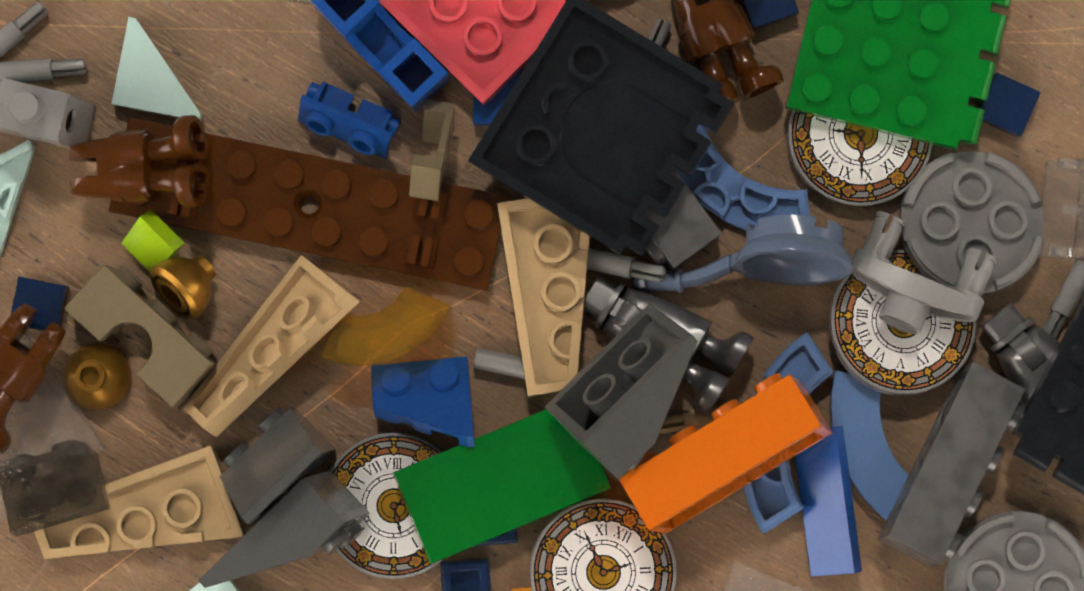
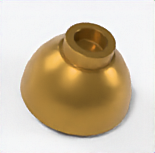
(184, 284)
(97, 376)

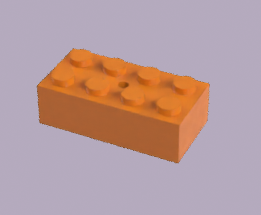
(725, 454)

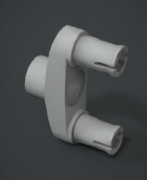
(912, 295)

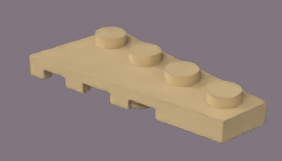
(547, 289)
(276, 337)
(152, 508)

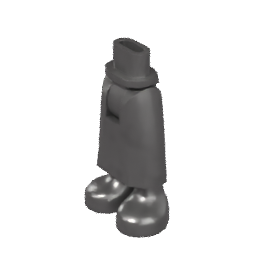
(617, 307)
(1021, 348)

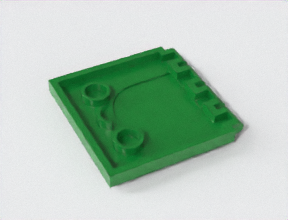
(899, 66)

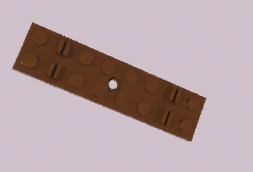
(359, 217)

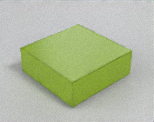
(151, 240)

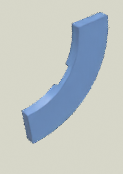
(735, 197)
(870, 460)
(774, 494)

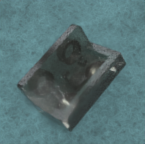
(52, 487)

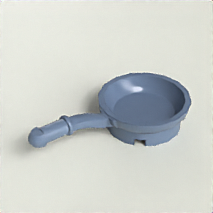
(778, 252)

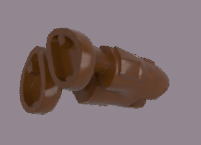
(724, 27)
(127, 160)
(22, 367)

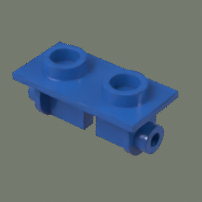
(328, 113)

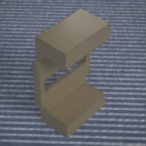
(429, 171)

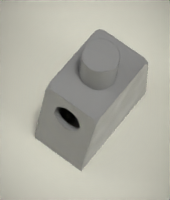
(42, 114)

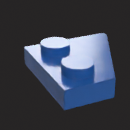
(426, 396)

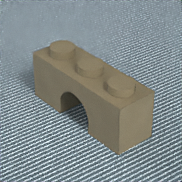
(176, 360)

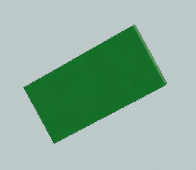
(497, 484)

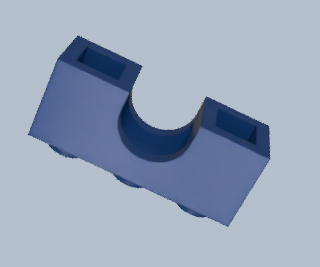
(386, 48)

